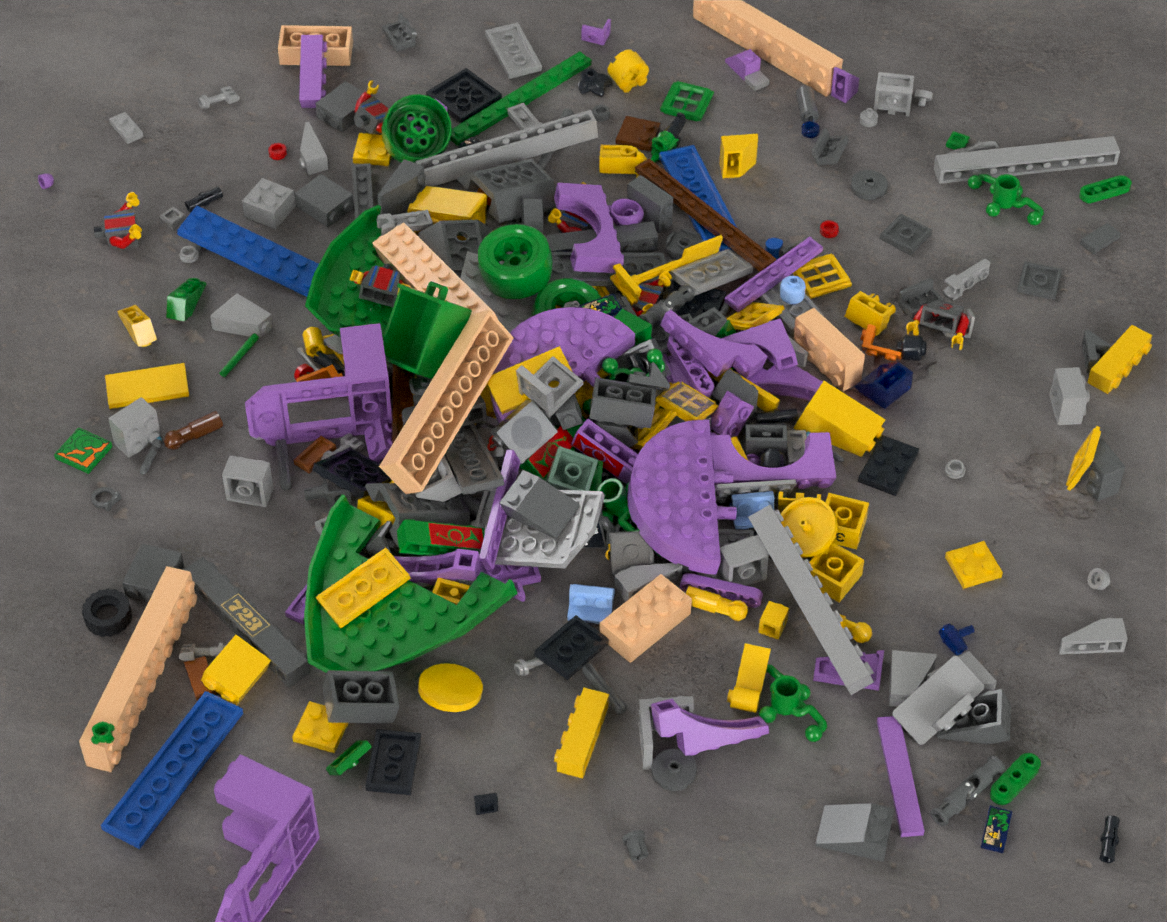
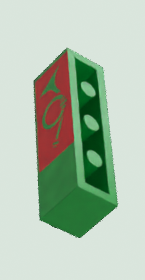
(542, 459)
(437, 538)

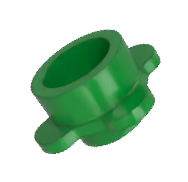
(102, 727)

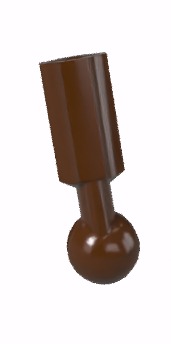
(176, 438)

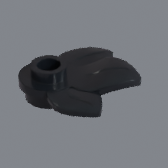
(595, 82)

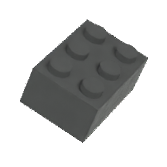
(622, 403)
(360, 697)

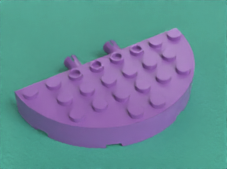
(582, 334)
(675, 496)

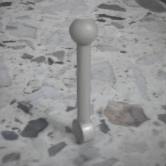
(300, 350)

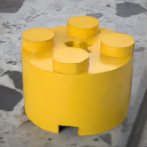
(628, 70)

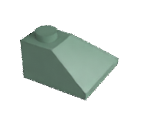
(571, 470)

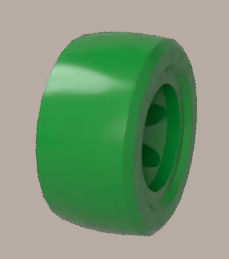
(419, 107)
(519, 274)
(563, 291)

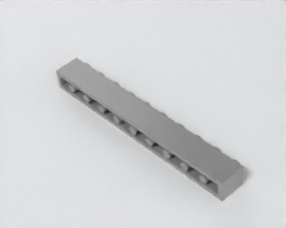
(510, 148)
(1027, 159)
(811, 600)

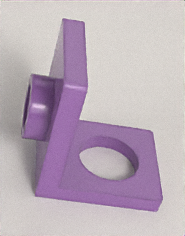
(596, 35)

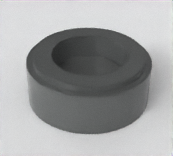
(601, 113)

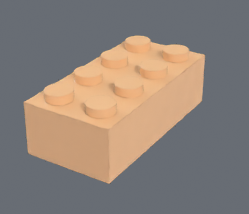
(338, 40)
(829, 349)
(646, 617)

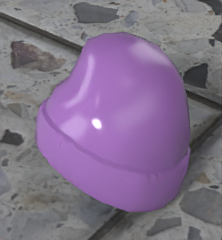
(626, 212)

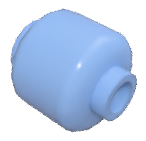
(792, 289)

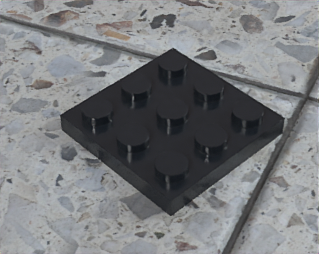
(464, 95)
(700, 302)
(351, 471)

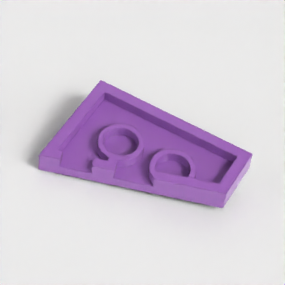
(827, 673)

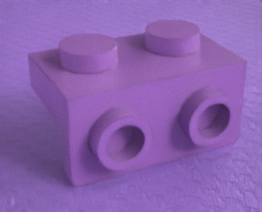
(730, 415)
(378, 439)

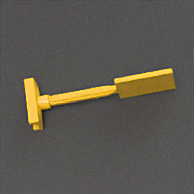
(629, 284)

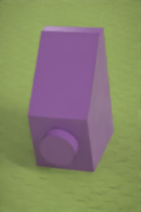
(744, 63)
(844, 85)

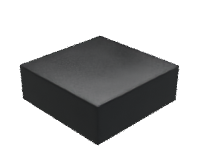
(486, 803)

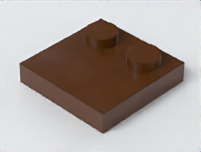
(638, 133)

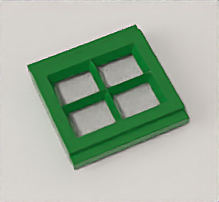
(687, 99)

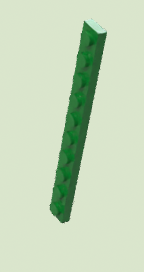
(524, 94)

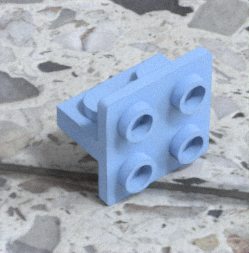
(748, 504)
(590, 602)

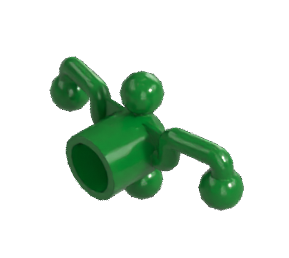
(1006, 194)
(610, 366)
(616, 503)
(788, 699)

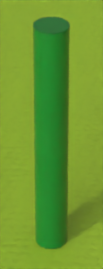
(239, 355)

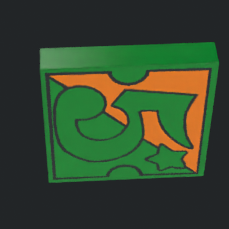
(83, 450)

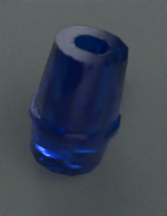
(954, 638)

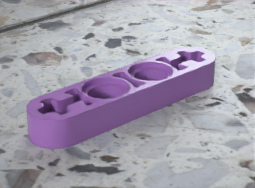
(687, 366)
(747, 594)

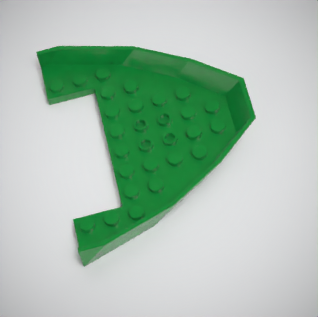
(332, 294)
(399, 625)

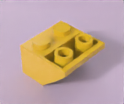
(737, 154)

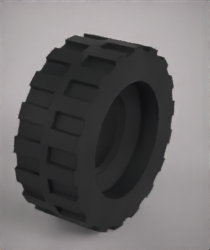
(107, 598)

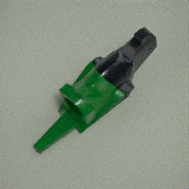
(669, 138)

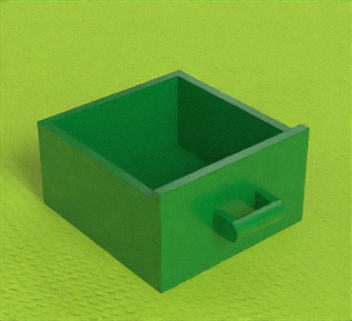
(423, 329)

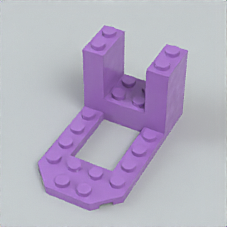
(364, 384)
(274, 822)

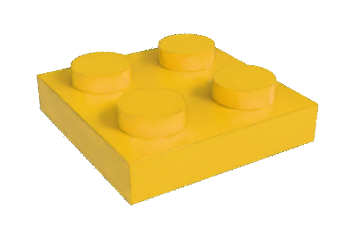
(371, 150)
(973, 564)
(316, 731)

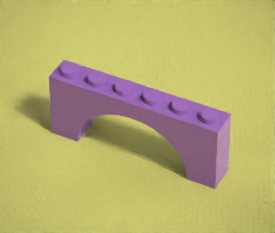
(590, 204)
(768, 337)
(812, 469)

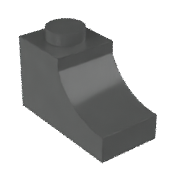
(567, 415)

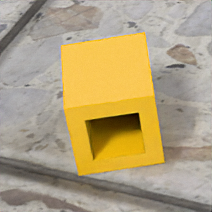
(773, 620)

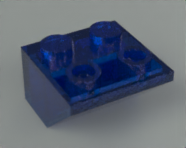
(886, 383)

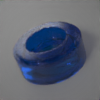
(810, 129)

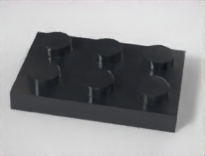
(888, 465)
(571, 647)
(393, 762)

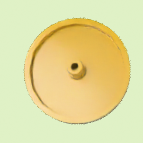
(811, 524)
(450, 687)

